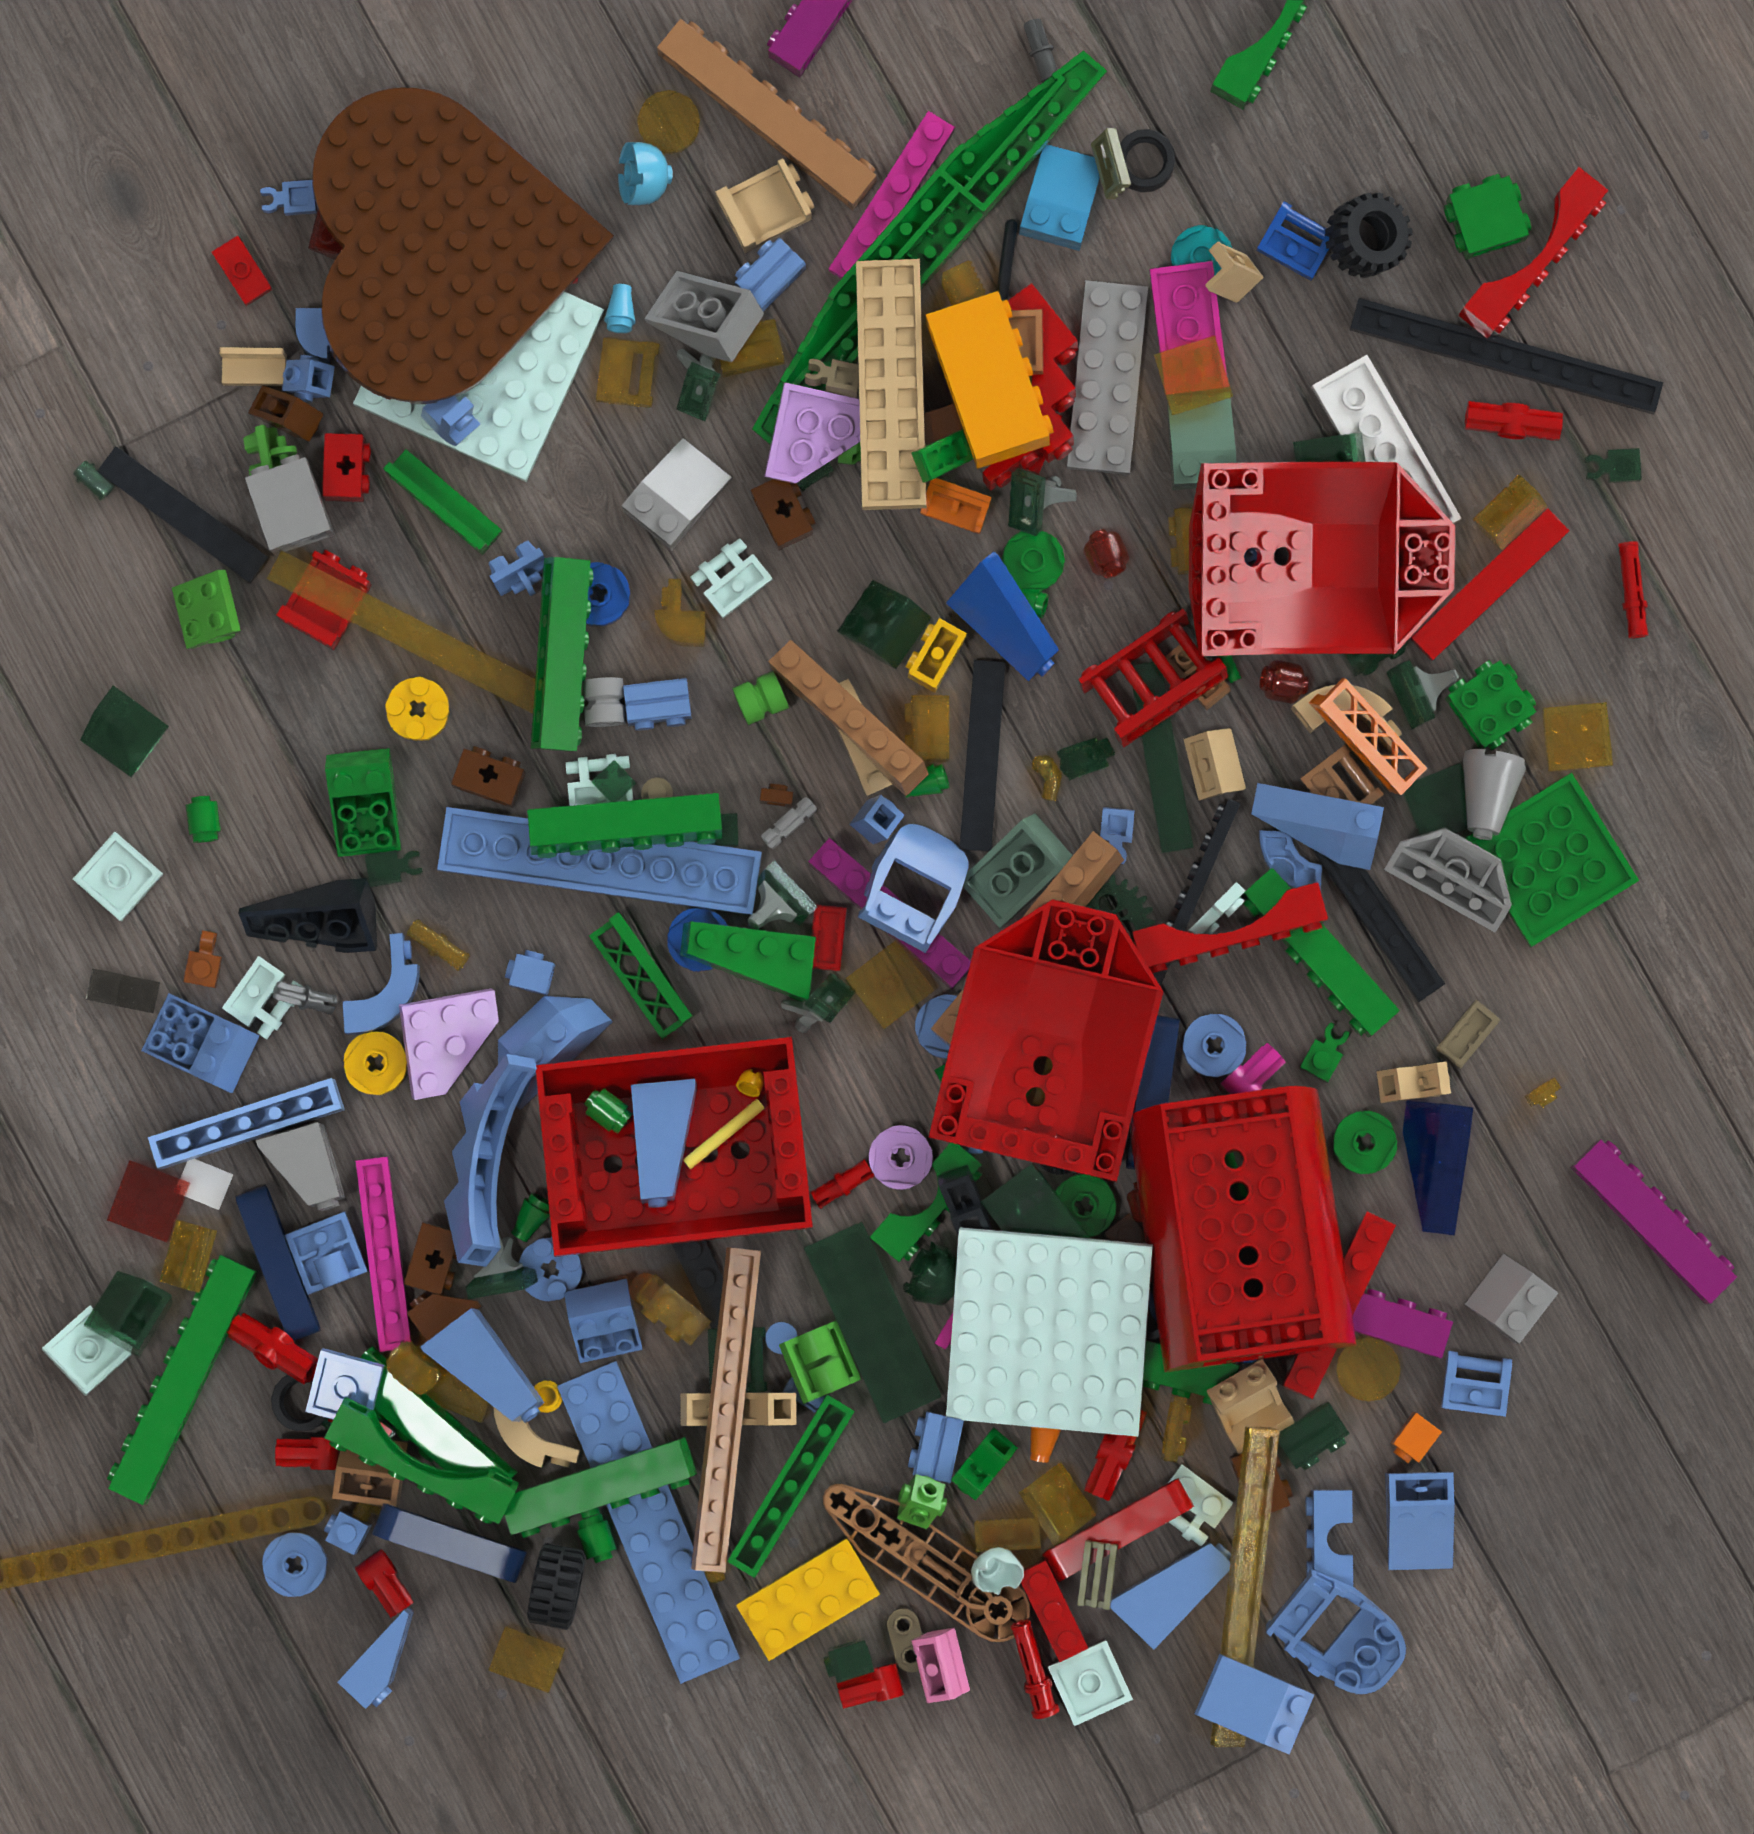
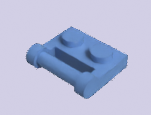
(1475, 1394)

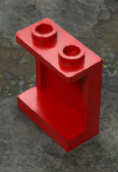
(315, 620)

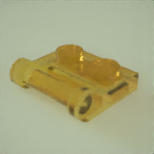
(617, 369)

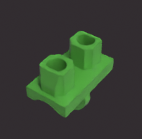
(269, 446)

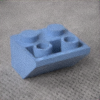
(603, 1320)

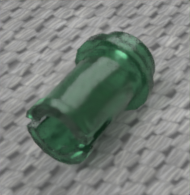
(815, 476)
(93, 480)

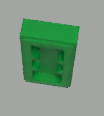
(942, 456)

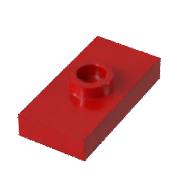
(242, 270)
(829, 934)

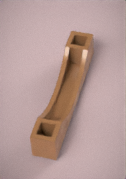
(870, 735)

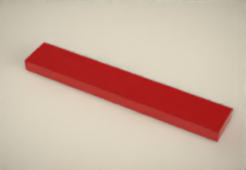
(1489, 584)

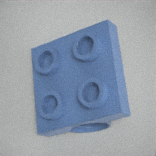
(326, 1253)

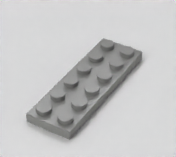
(1107, 377)

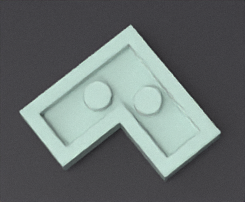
(1226, 904)

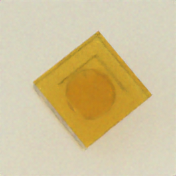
(1544, 1093)

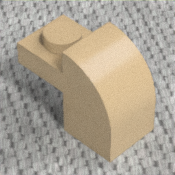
(1413, 1082)

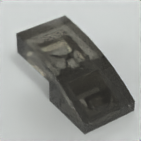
(122, 991)

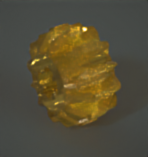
(413, 1368)

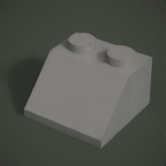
(1511, 1299)

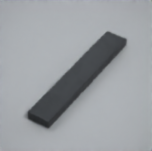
(183, 514)
(982, 756)
(1384, 927)

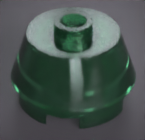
(932, 1275)

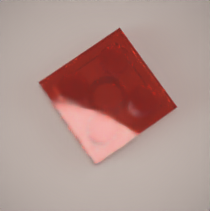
(148, 1201)

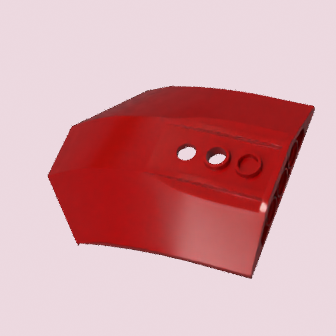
(1361, 563)
(1063, 990)

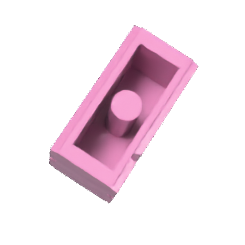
(940, 1665)

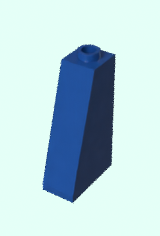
(1004, 618)

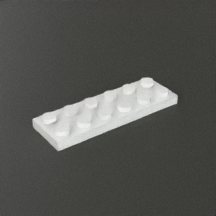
(1361, 404)

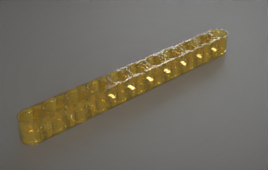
(171, 1544)

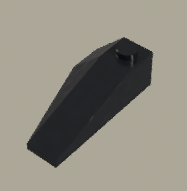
(328, 914)

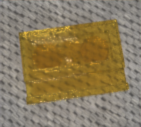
(758, 352)
(188, 1256)
(527, 1659)

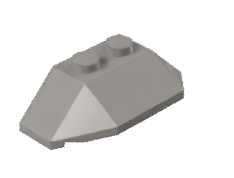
(1454, 874)

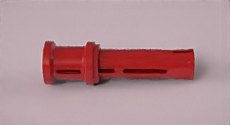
(1036, 1683)

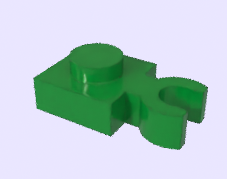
(1322, 1057)

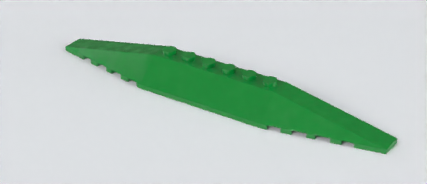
(944, 213)

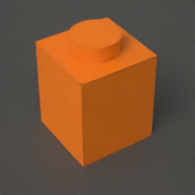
(1415, 1438)

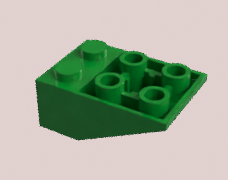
(363, 802)

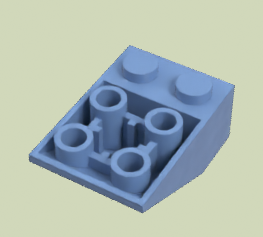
(200, 1043)
(1420, 1520)

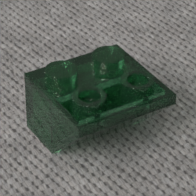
(884, 624)
(129, 1312)

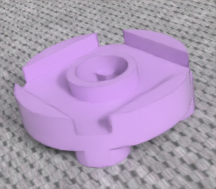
(887, 1144)

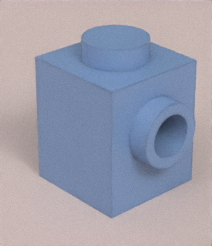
(877, 819)
(530, 972)
(347, 1531)

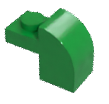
(983, 1464)

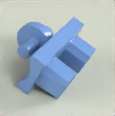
(519, 574)

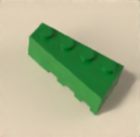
(763, 957)

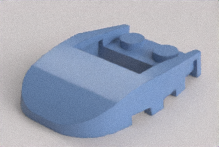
(929, 856)
(1362, 1653)

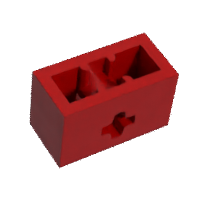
(338, 450)

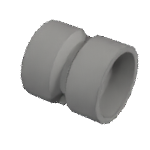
(604, 702)

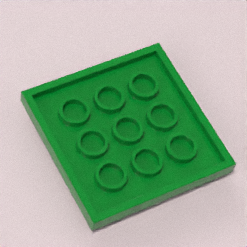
(1557, 860)

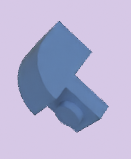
(311, 333)
(451, 419)

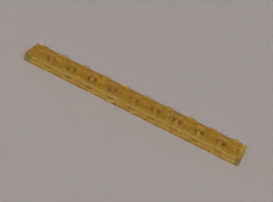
(403, 630)
(1248, 1557)

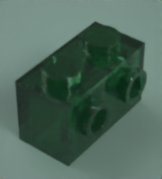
(1331, 449)

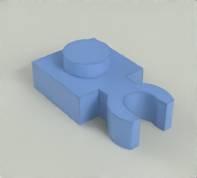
(295, 198)
(1117, 827)

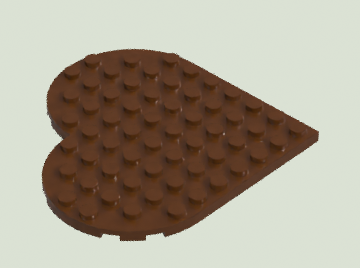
(442, 244)

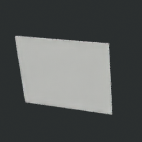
(207, 1183)

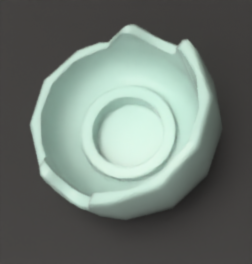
(996, 1570)

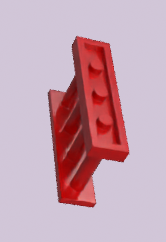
(1155, 708)

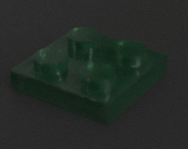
(1438, 801)

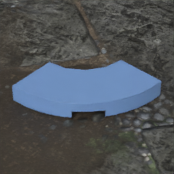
(1286, 861)

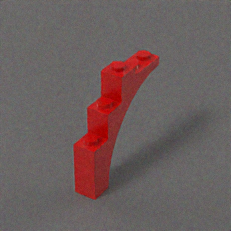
(1054, 386)

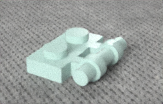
(737, 585)
(584, 791)
(253, 993)
(1207, 1502)

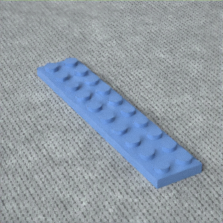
(681, 875)
(651, 1529)

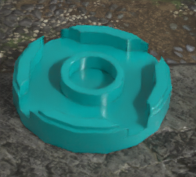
(1194, 246)

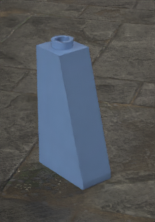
(661, 1130)
(484, 1364)
(1170, 1594)

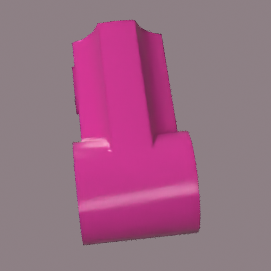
(1255, 1071)

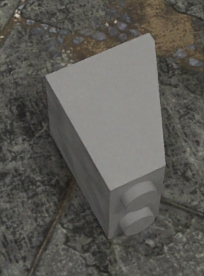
(289, 505)
(307, 1164)

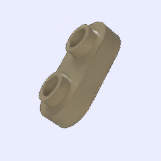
(901, 1640)

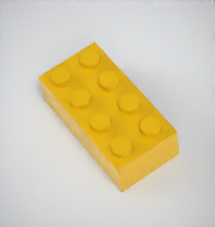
(807, 1599)

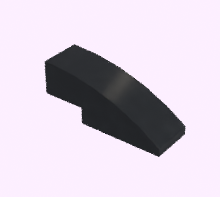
(963, 1200)

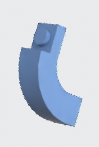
(383, 1009)

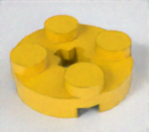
(417, 727)
(372, 1045)

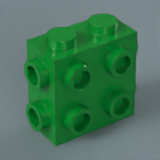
(1487, 216)
(1491, 704)

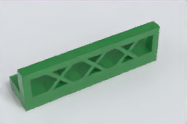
(443, 501)
(652, 970)

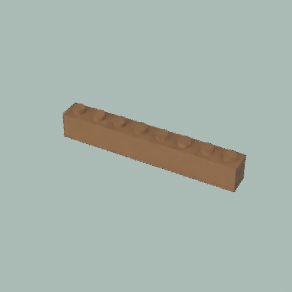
(767, 114)
(1073, 884)

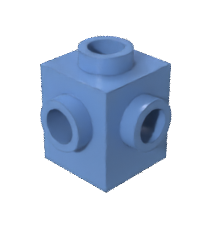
(308, 378)

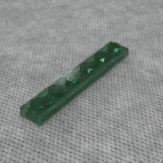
(1164, 772)

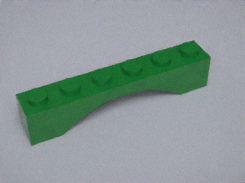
(1242, 72)
(480, 1491)

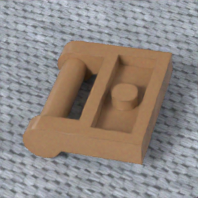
(1326, 782)

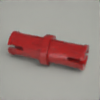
(842, 1184)

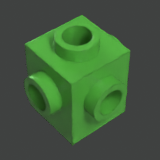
(921, 1501)

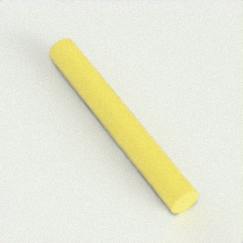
(723, 1134)

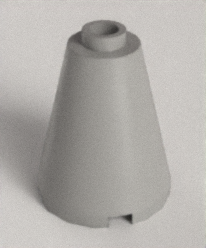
(1490, 789)

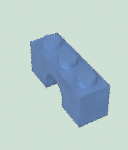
(1327, 1510)

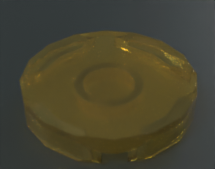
(669, 121)
(1368, 1369)

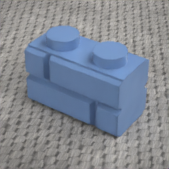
(771, 272)
(657, 703)
(936, 1447)

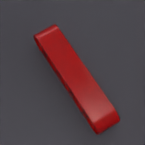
(1120, 1528)

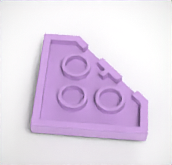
(810, 431)
(444, 1037)

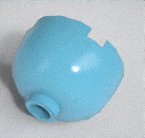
(644, 173)

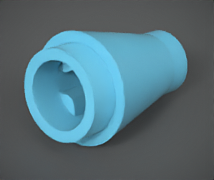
(620, 310)

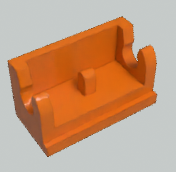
(956, 505)

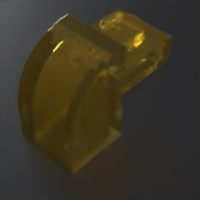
(679, 626)

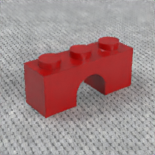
(1052, 1611)

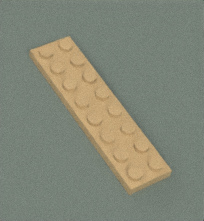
(890, 383)

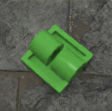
(206, 609)
(819, 1362)

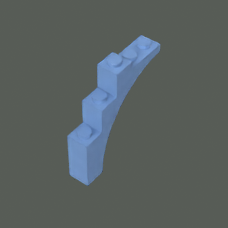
(477, 1158)

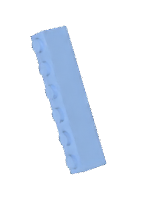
(246, 1123)

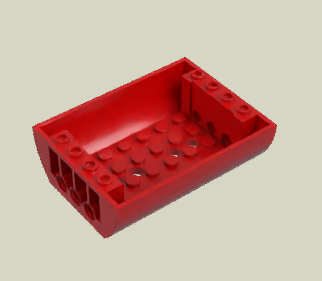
(712, 1200)
(1202, 1229)

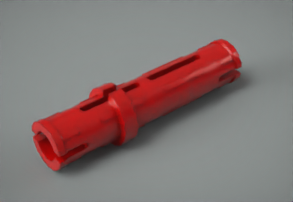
(1633, 591)

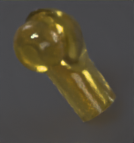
(1051, 774)

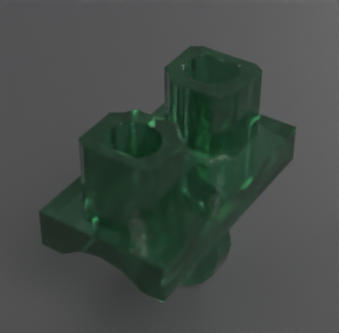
(1085, 757)

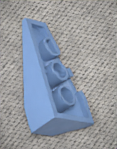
(1329, 825)

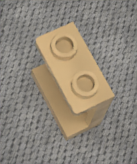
(765, 205)
(1249, 1401)

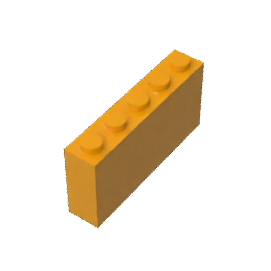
(989, 379)

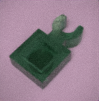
(1620, 465)
(386, 867)

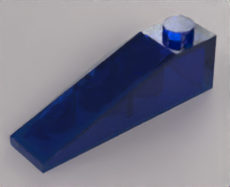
(1437, 1156)

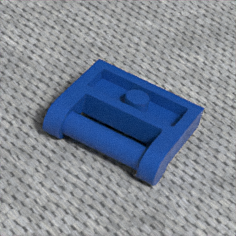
(1291, 248)

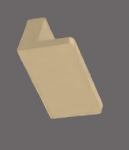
(1237, 273)
(252, 366)
(1214, 763)

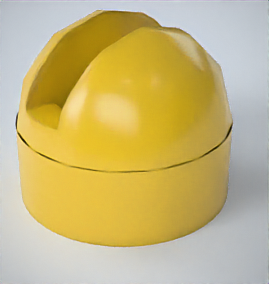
(750, 1083)

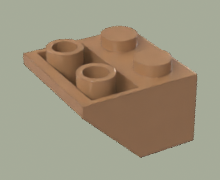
(366, 1483)

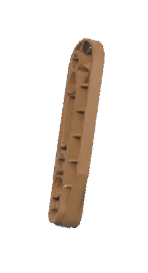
(912, 1550)

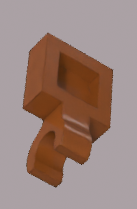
(203, 966)

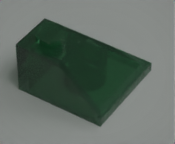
(123, 731)

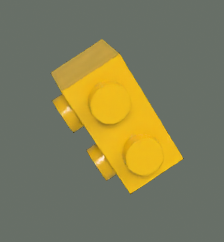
(936, 655)

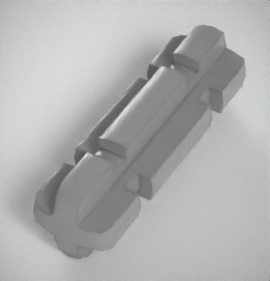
(789, 823)

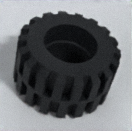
(1390, 230)
(556, 1586)

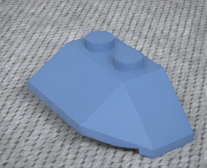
(552, 1033)

